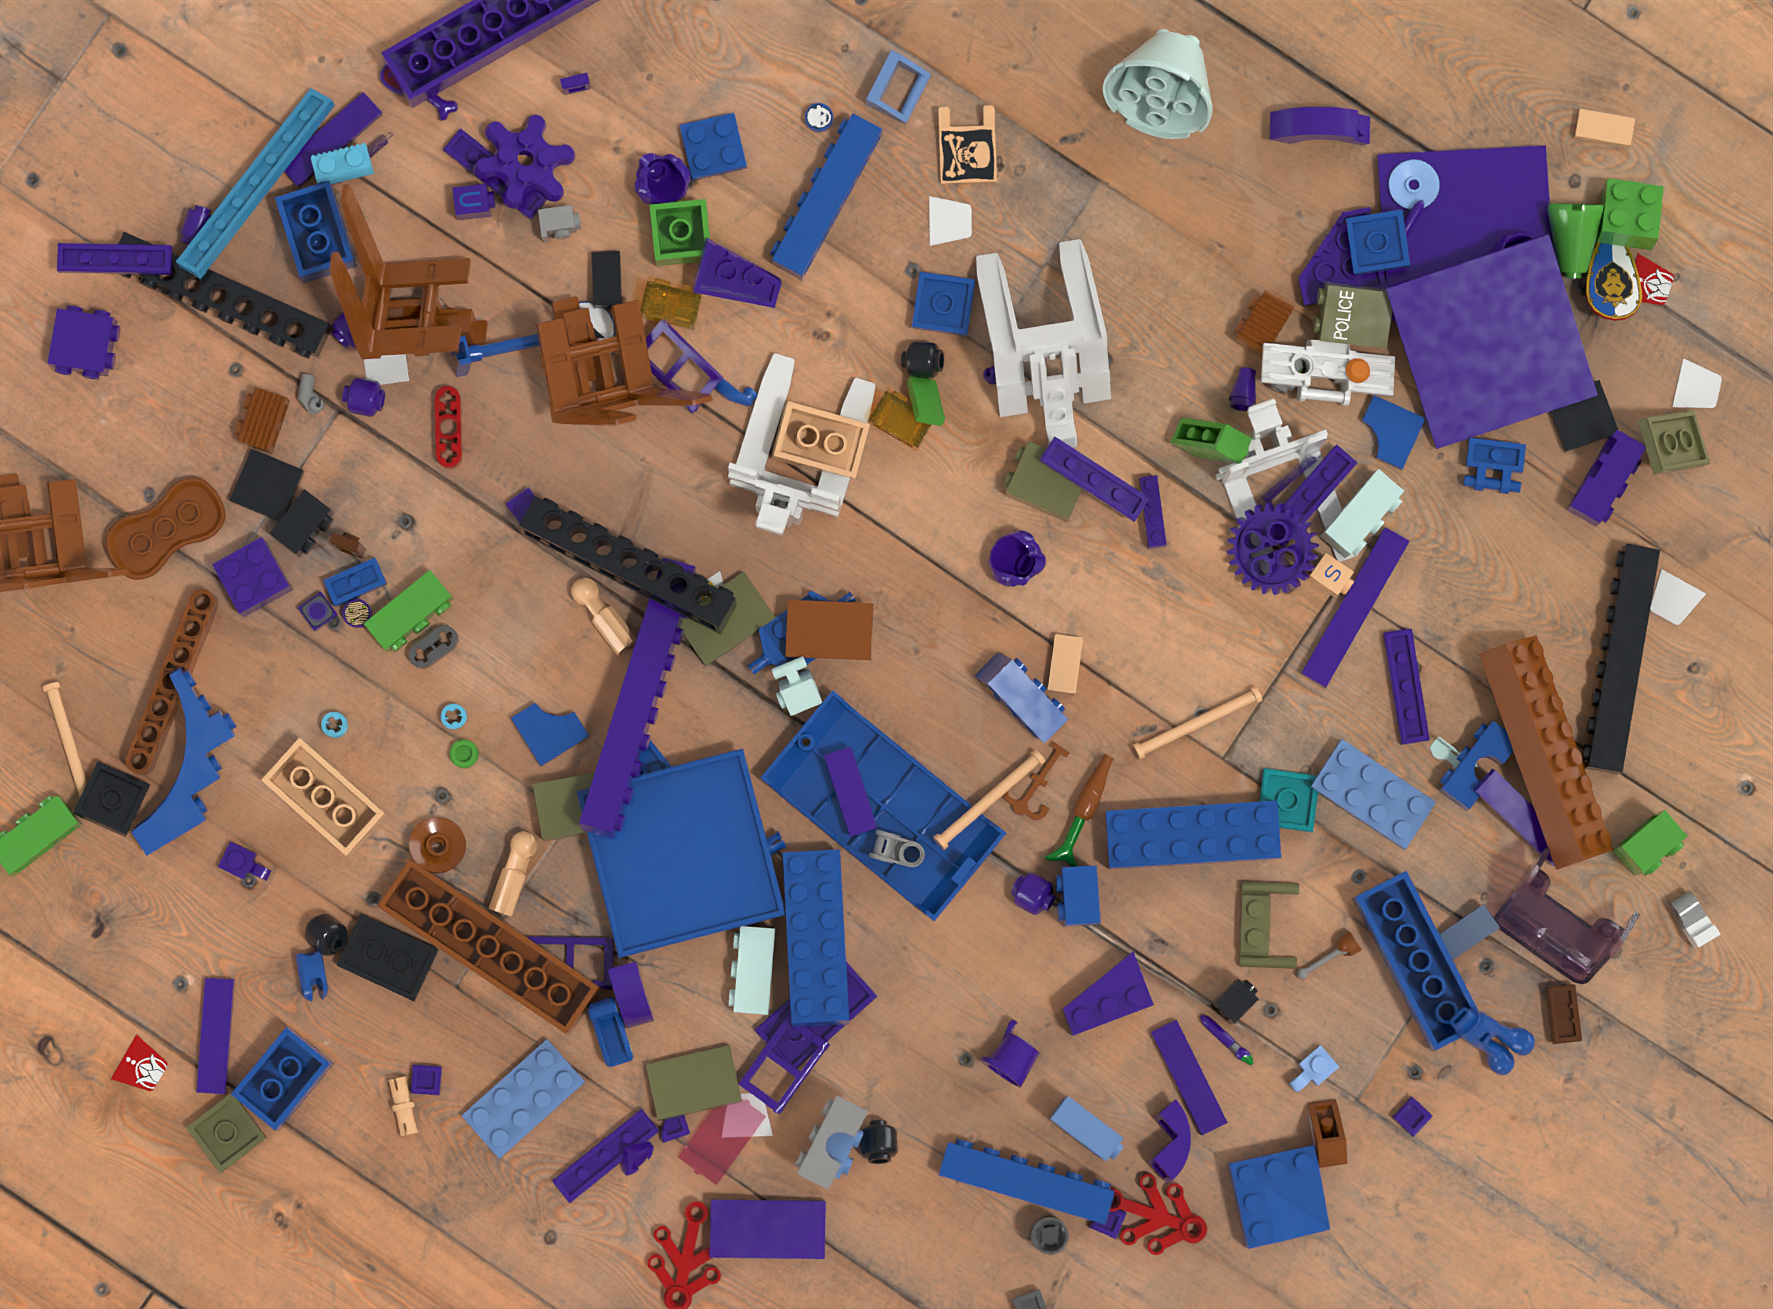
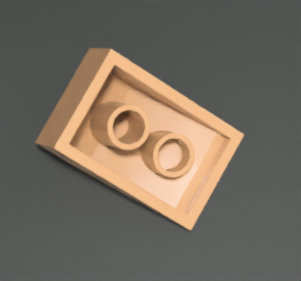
(820, 440)

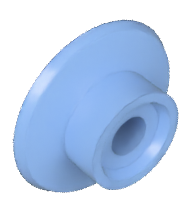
(1418, 171)

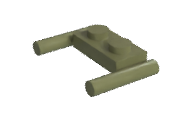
(1256, 924)

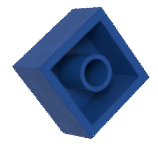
(1079, 896)

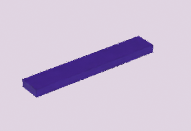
(1355, 607)

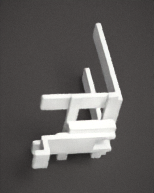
(1267, 422)

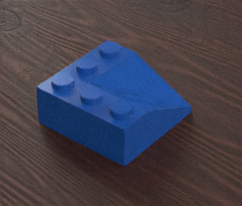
(1279, 1196)

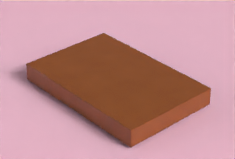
(829, 630)

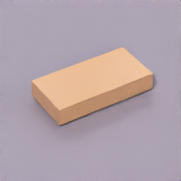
(1604, 128)
(1065, 664)

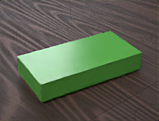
(925, 401)

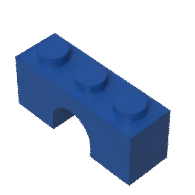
(1491, 743)

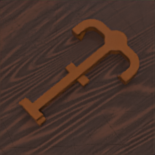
(1020, 807)

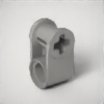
(894, 849)

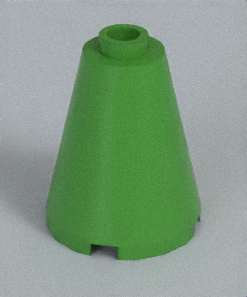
(1574, 235)

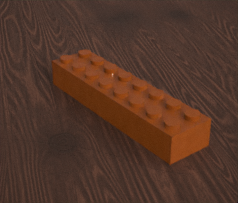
(1546, 751)
(489, 947)

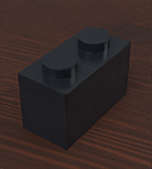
(302, 524)
(1236, 1000)

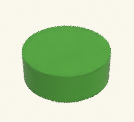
(464, 753)

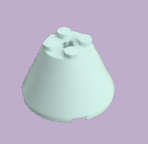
(1162, 87)

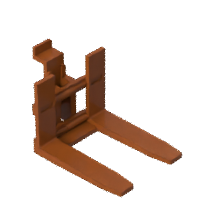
(400, 325)
(575, 357)
(24, 537)

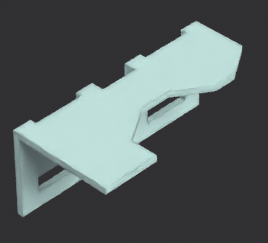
(1444, 752)

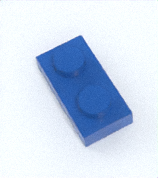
(355, 582)

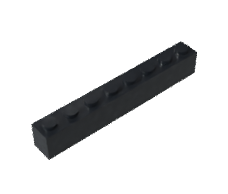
(1621, 659)

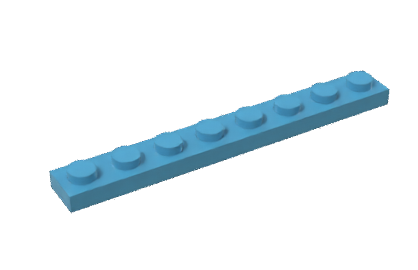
(255, 183)

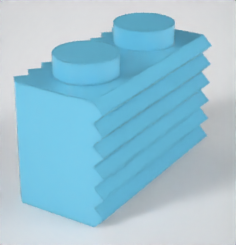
(342, 164)

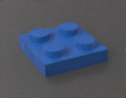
(713, 146)
(1378, 242)
(943, 304)

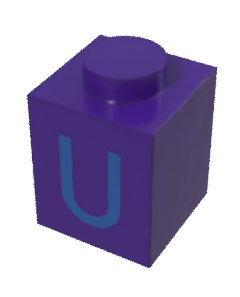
(473, 201)

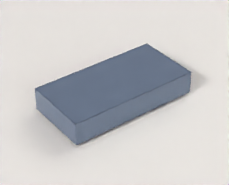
(1469, 931)

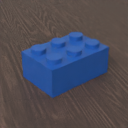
(315, 230)
(282, 1078)

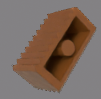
(1264, 323)
(262, 420)

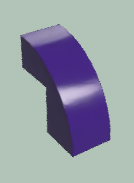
(631, 995)
(1174, 1154)

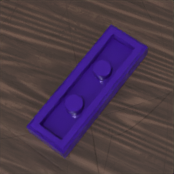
(850, 791)

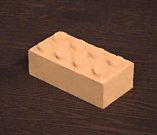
(324, 797)

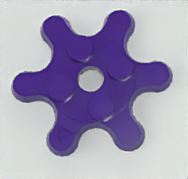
(521, 178)

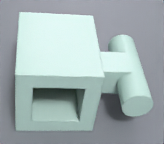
(798, 690)

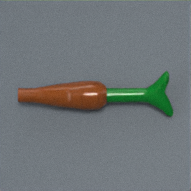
(1083, 810)

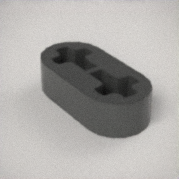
(430, 641)

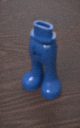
(1479, 1030)

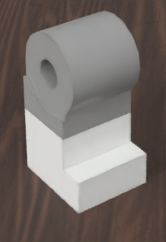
(1693, 920)

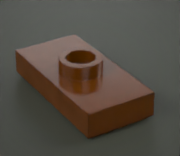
(348, 544)
(1563, 1014)

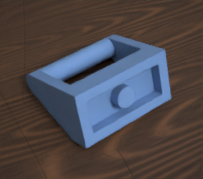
(885, 77)

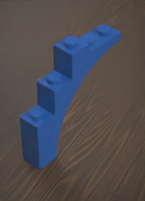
(204, 732)

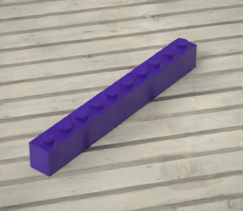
(633, 716)

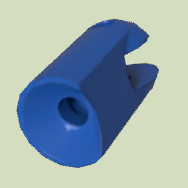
(312, 972)

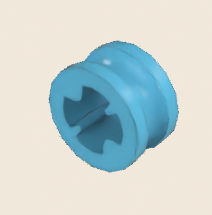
(337, 716)
(455, 725)

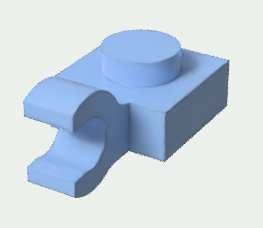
(1315, 1067)

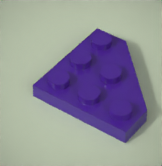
(1334, 263)

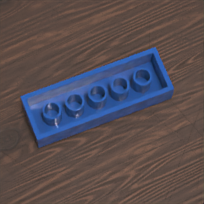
(1193, 835)
(816, 938)
(1415, 957)

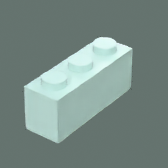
(1363, 514)
(752, 970)

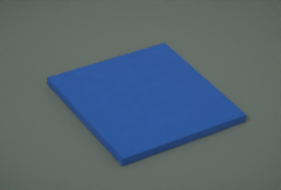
(686, 857)

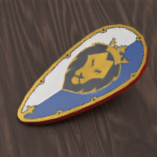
(1613, 283)

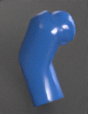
(734, 395)

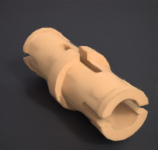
(403, 1106)

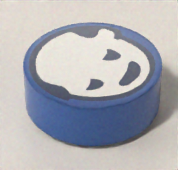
(819, 117)

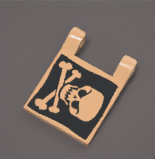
(967, 151)

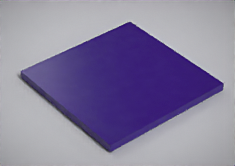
(1476, 204)
(1491, 341)

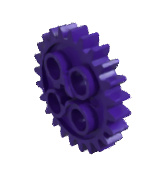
(1264, 525)

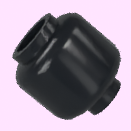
(923, 359)
(326, 934)
(879, 1142)

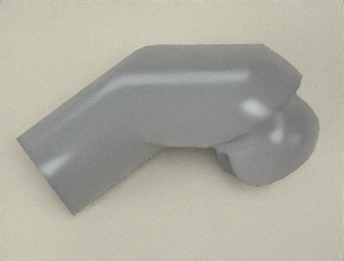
(307, 396)

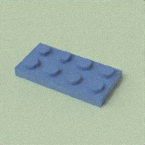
(1372, 794)
(523, 1098)

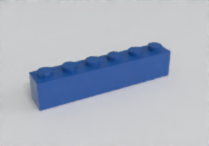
(826, 197)
(1026, 1182)

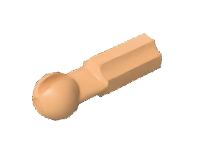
(605, 617)
(512, 877)

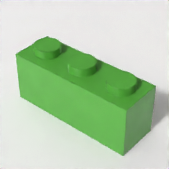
(1211, 440)
(409, 612)
(36, 834)

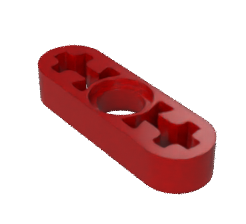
(454, 406)

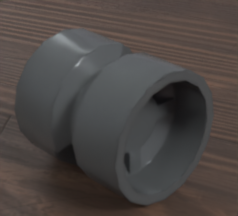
(1049, 1235)

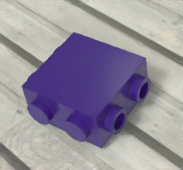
(83, 342)

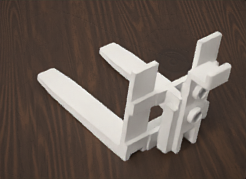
(1014, 345)
(779, 497)

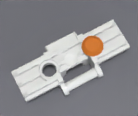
(1328, 360)

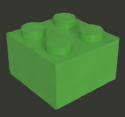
(1630, 214)
(679, 231)
(1651, 842)

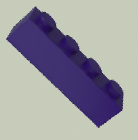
(1153, 512)

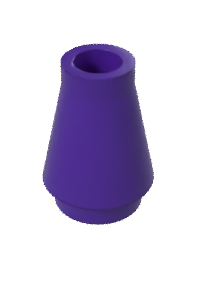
(1244, 390)

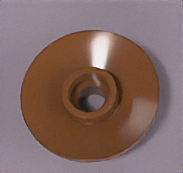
(441, 832)

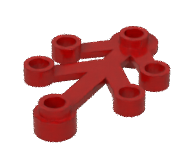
(1160, 1217)
(684, 1262)

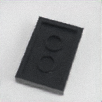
(387, 957)

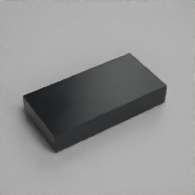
(606, 279)

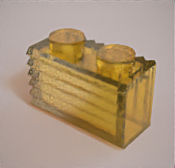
(672, 304)
(898, 420)

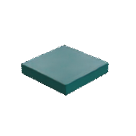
(1294, 796)

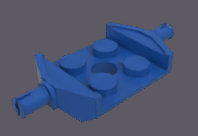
(774, 637)

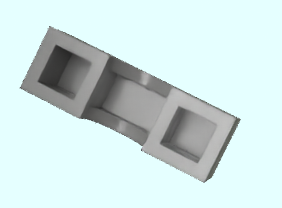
(840, 1117)

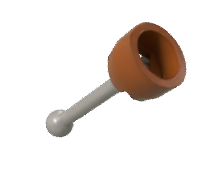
(1346, 945)

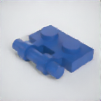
(1494, 456)

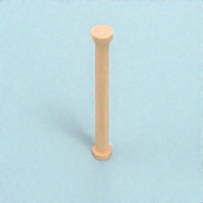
(1198, 722)
(66, 735)
(990, 798)

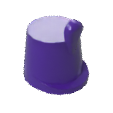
(1012, 1057)

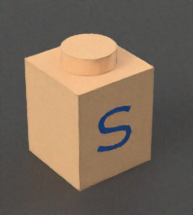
(1332, 576)

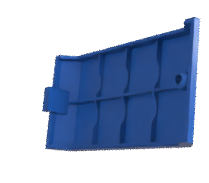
(902, 798)

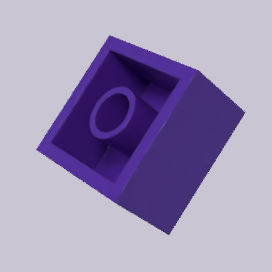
(252, 577)

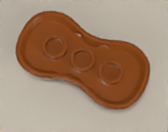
(146, 540)

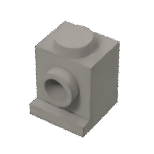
(558, 222)

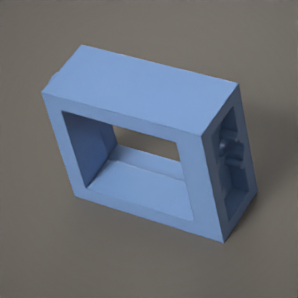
(1087, 1129)

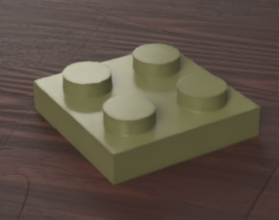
(226, 1132)

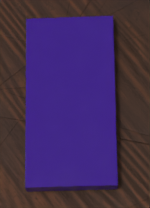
(797, 1048)
(767, 1229)

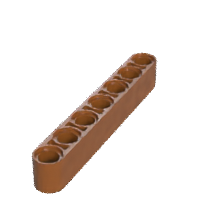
(160, 691)

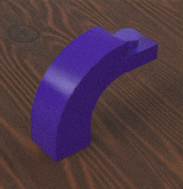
(1319, 123)

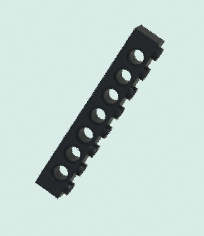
(309, 343)
(712, 616)

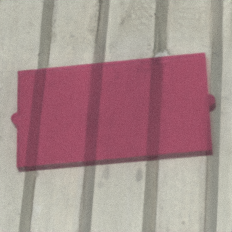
(721, 1139)

